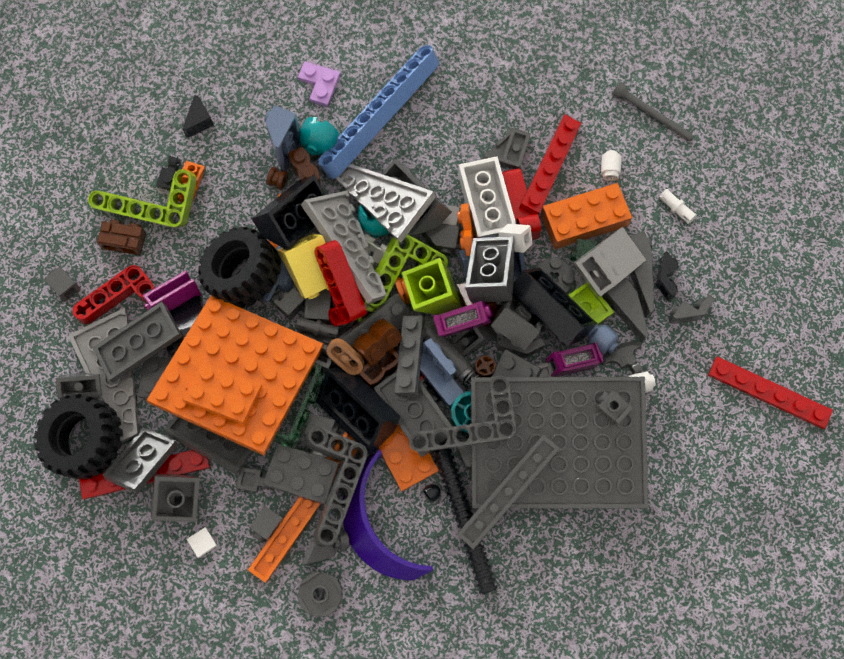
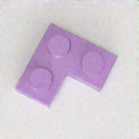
(323, 79)

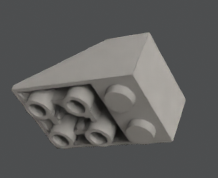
(609, 262)

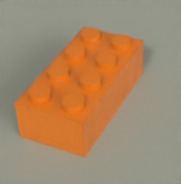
(586, 215)

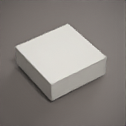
(202, 542)

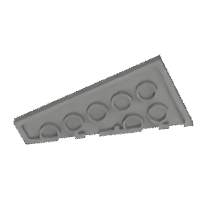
(389, 200)
(335, 221)
(121, 393)

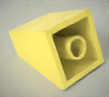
(303, 265)

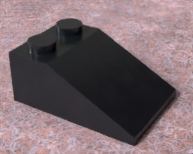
(184, 317)

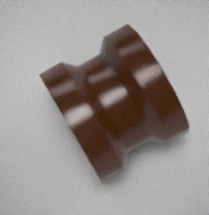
(277, 178)
(486, 363)

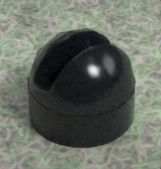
(432, 492)

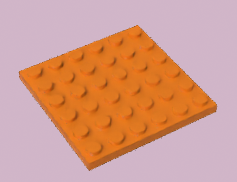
(246, 347)

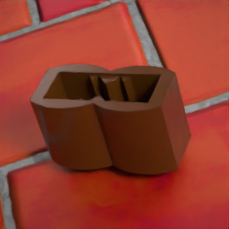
(302, 164)
(377, 341)
(376, 373)

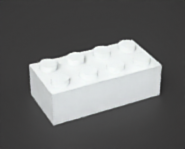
(487, 196)

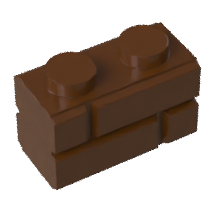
(121, 237)

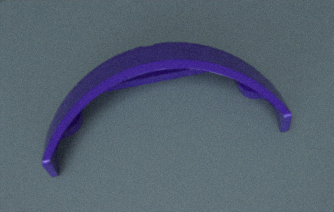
(366, 542)

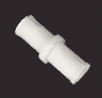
(677, 206)

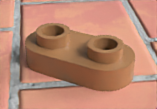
(344, 356)

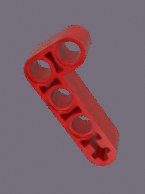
(516, 191)
(341, 284)
(113, 298)

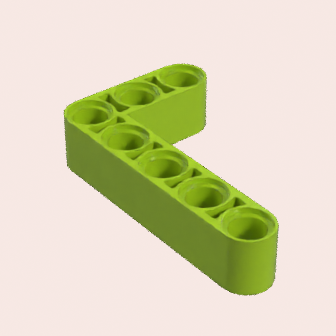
(147, 209)
(401, 256)

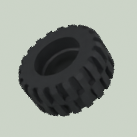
(226, 254)
(55, 430)

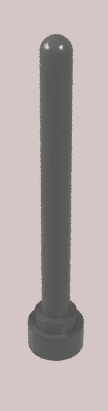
(622, 92)

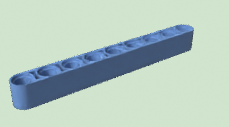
(379, 112)

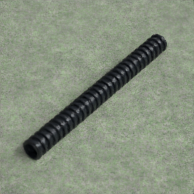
(463, 514)

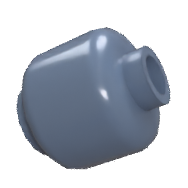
(604, 337)

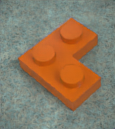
(467, 233)

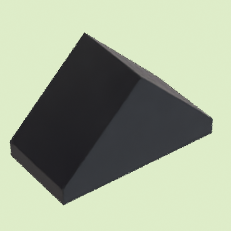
(197, 118)

